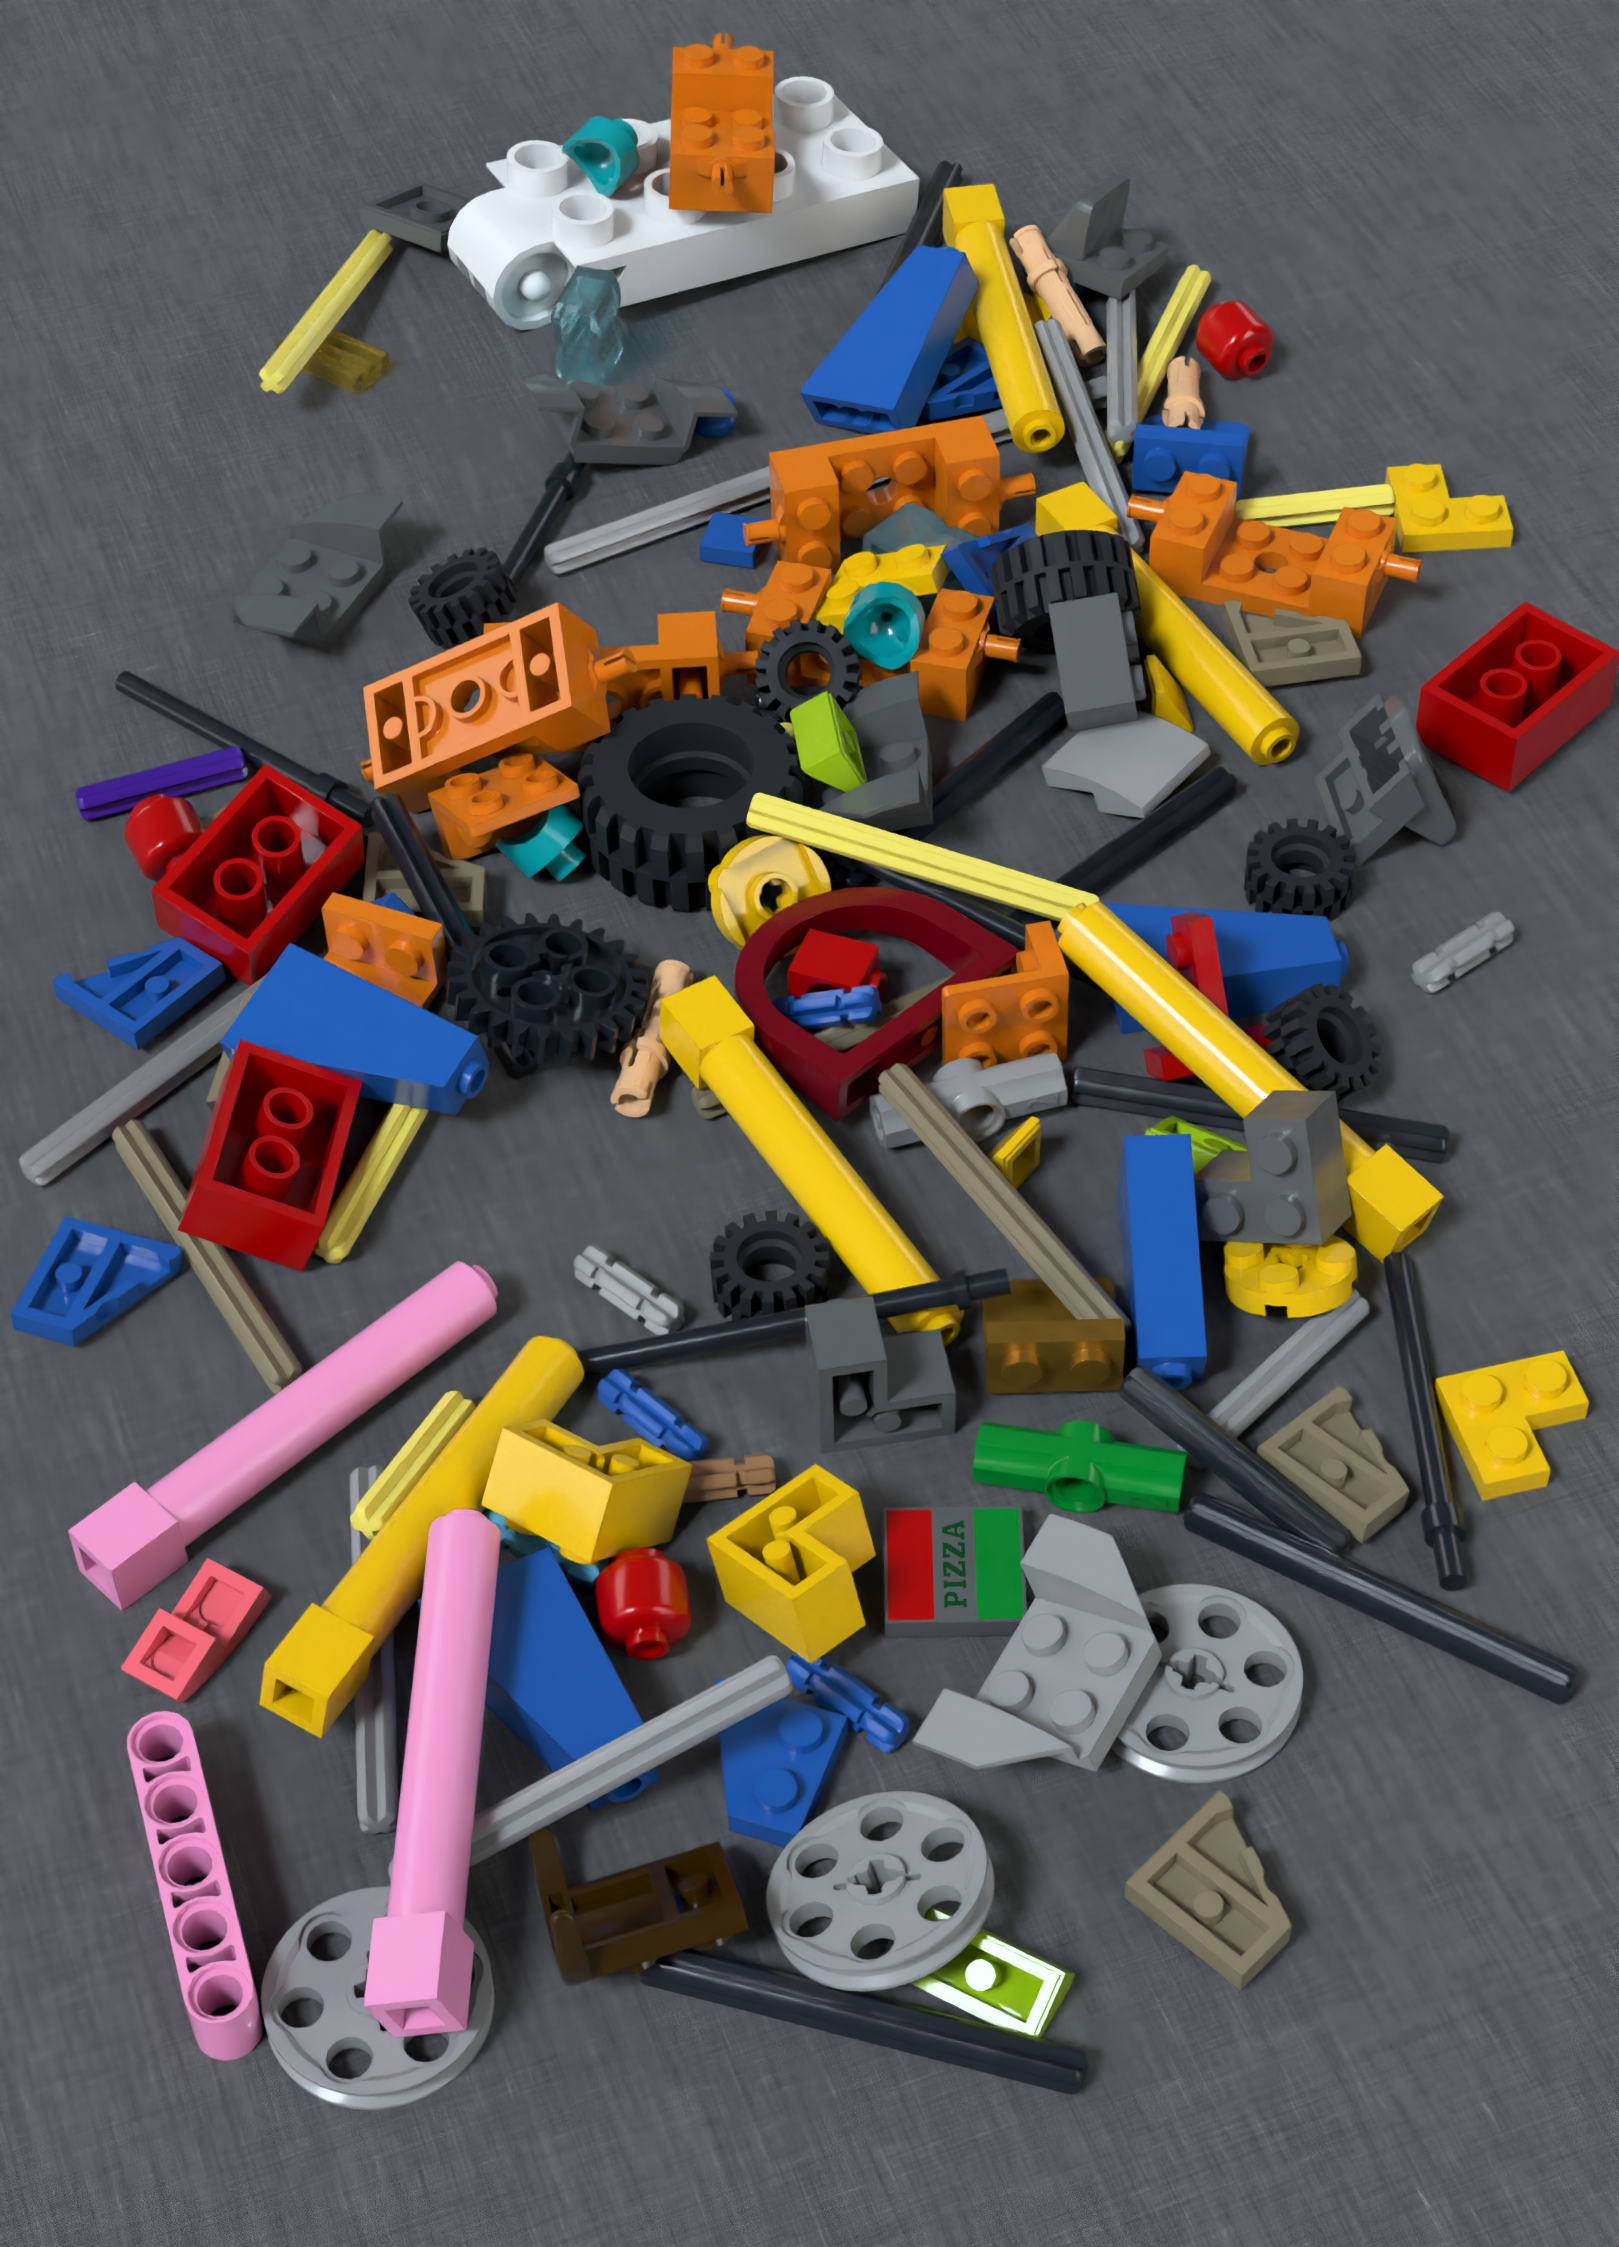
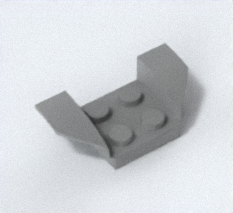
(1065, 1670)

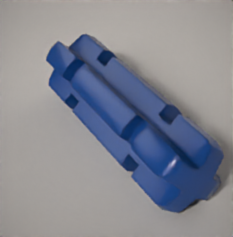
(831, 1007)
(651, 1416)
(846, 1695)

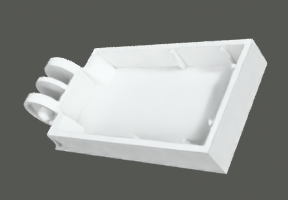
(829, 194)

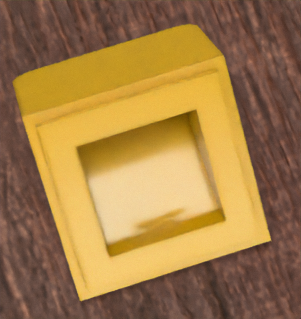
(1164, 695)
(1018, 1152)

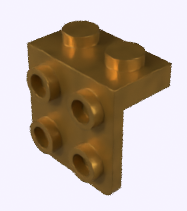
(1042, 1347)

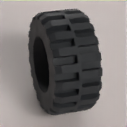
(673, 754)

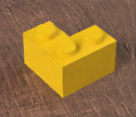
(585, 1494)
(794, 1562)

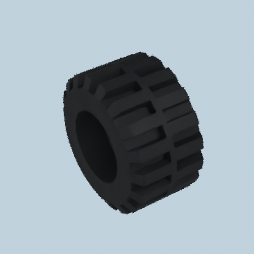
(1059, 570)

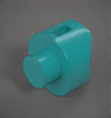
(604, 152)
(885, 624)
(547, 844)

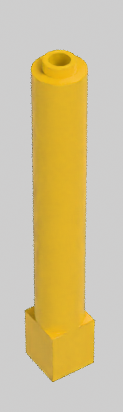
(976, 226)
(1183, 640)
(718, 1050)
(1386, 1194)
(332, 1644)

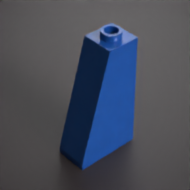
(896, 347)
(1260, 954)
(361, 1032)
(1162, 1257)
(552, 1673)

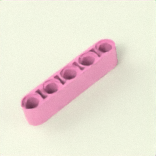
(200, 1910)

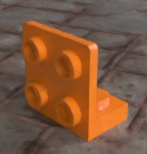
(497, 803)
(386, 948)
(1011, 1013)

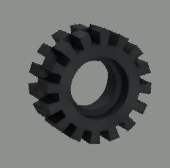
(463, 597)
(802, 639)
(1305, 850)
(1323, 1041)
(762, 1245)

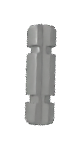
(1462, 952)
(628, 1291)

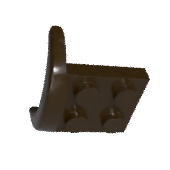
(636, 1913)

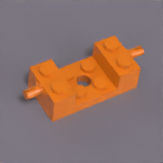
(722, 128)
(825, 499)
(1220, 558)
(949, 657)
(682, 663)
(533, 680)

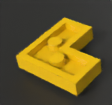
(1439, 523)
(913, 567)
(1495, 1413)

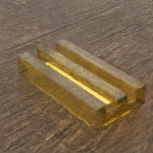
(341, 351)

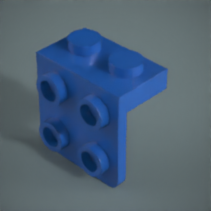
(1167, 452)

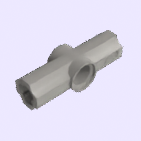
(980, 1096)

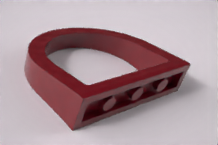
(847, 1079)

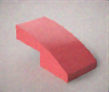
(193, 1641)

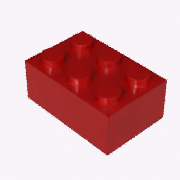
(1516, 695)
(259, 874)
(271, 1156)

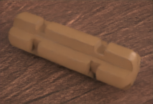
(723, 1478)

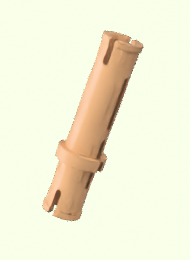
(1049, 279)
(1183, 395)
(645, 1056)

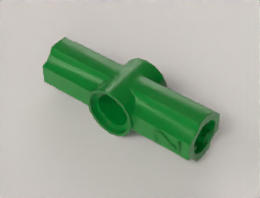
(1080, 1466)

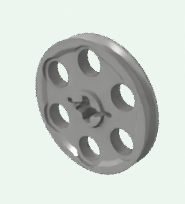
(1223, 1695)
(908, 1891)
(345, 2022)

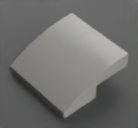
(1127, 763)

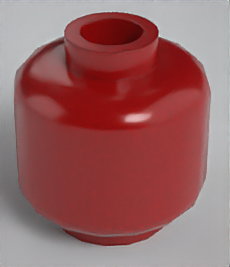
(1234, 340)
(161, 832)
(643, 1602)

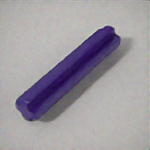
(172, 779)

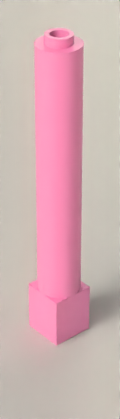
(143, 1534)
(419, 1951)

